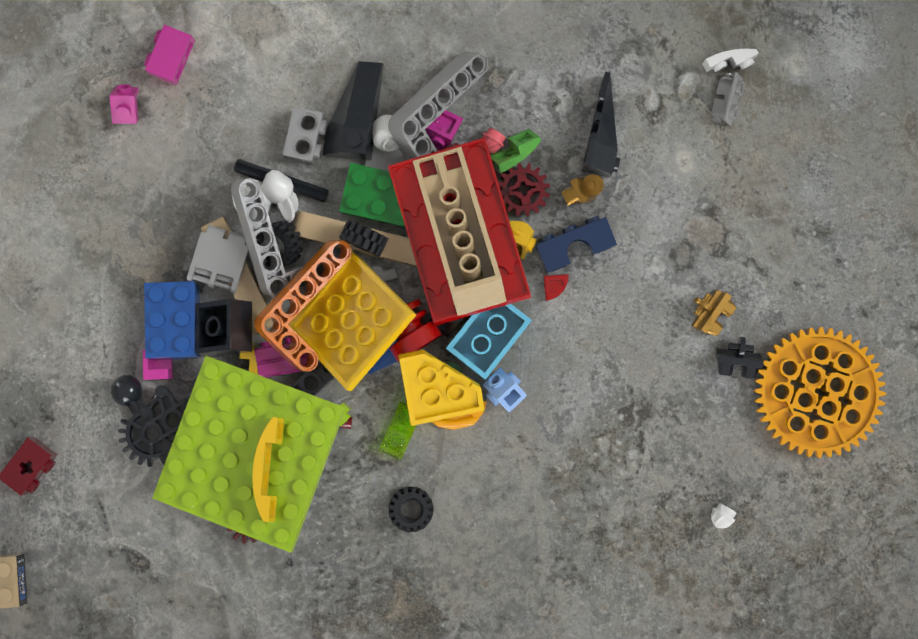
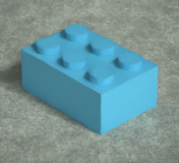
(488, 338)

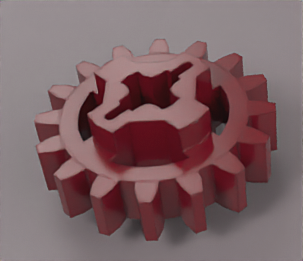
(535, 187)

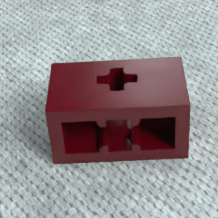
(15, 472)

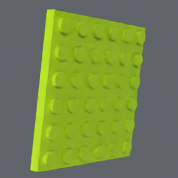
(217, 444)

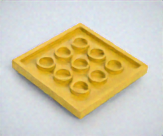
(352, 321)

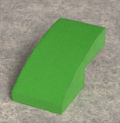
(520, 147)

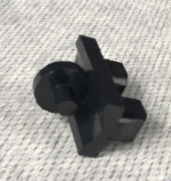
(740, 355)

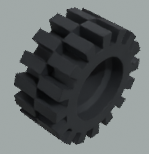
(363, 238)
(289, 240)
(400, 520)

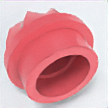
(493, 139)

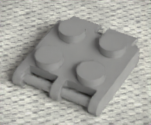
(219, 258)

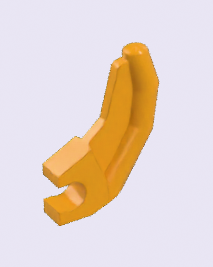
(460, 421)

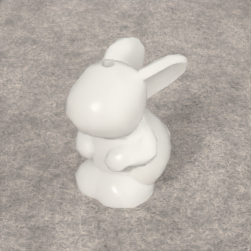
(278, 190)

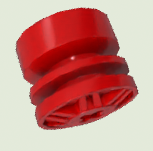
(415, 335)

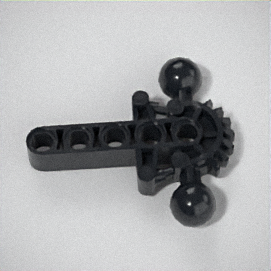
(127, 392)

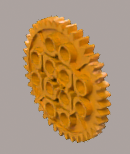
(838, 431)

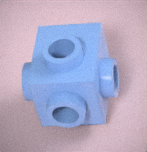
(504, 389)

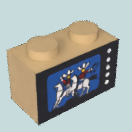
(12, 581)

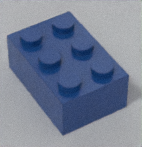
(170, 320)

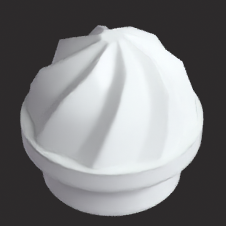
(722, 516)

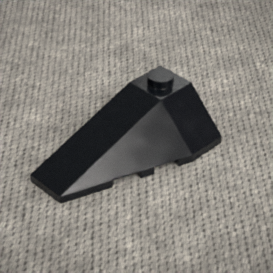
(352, 123)
(602, 142)

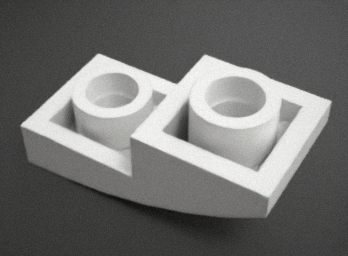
(735, 57)

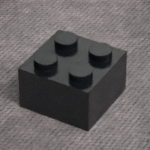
(223, 327)

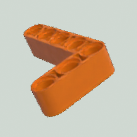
(298, 302)

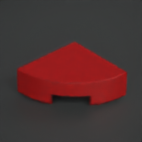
(554, 285)

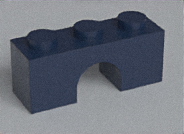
(594, 234)

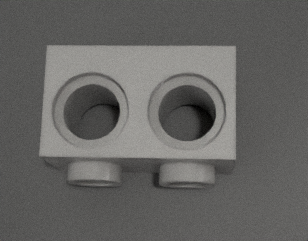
(298, 135)

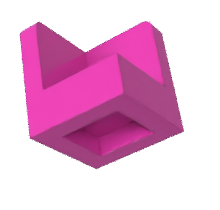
(157, 369)

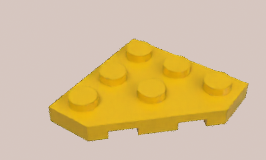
(436, 389)

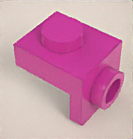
(124, 104)

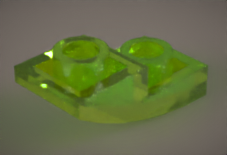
(398, 433)

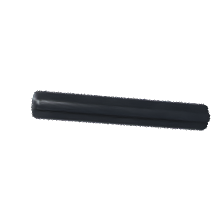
(299, 186)

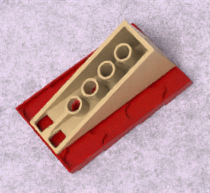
(459, 231)

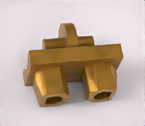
(583, 189)
(710, 309)

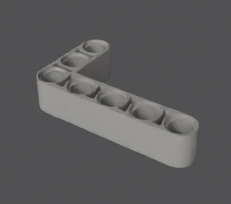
(467, 70)
(269, 246)

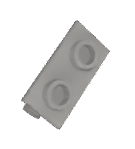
(731, 89)

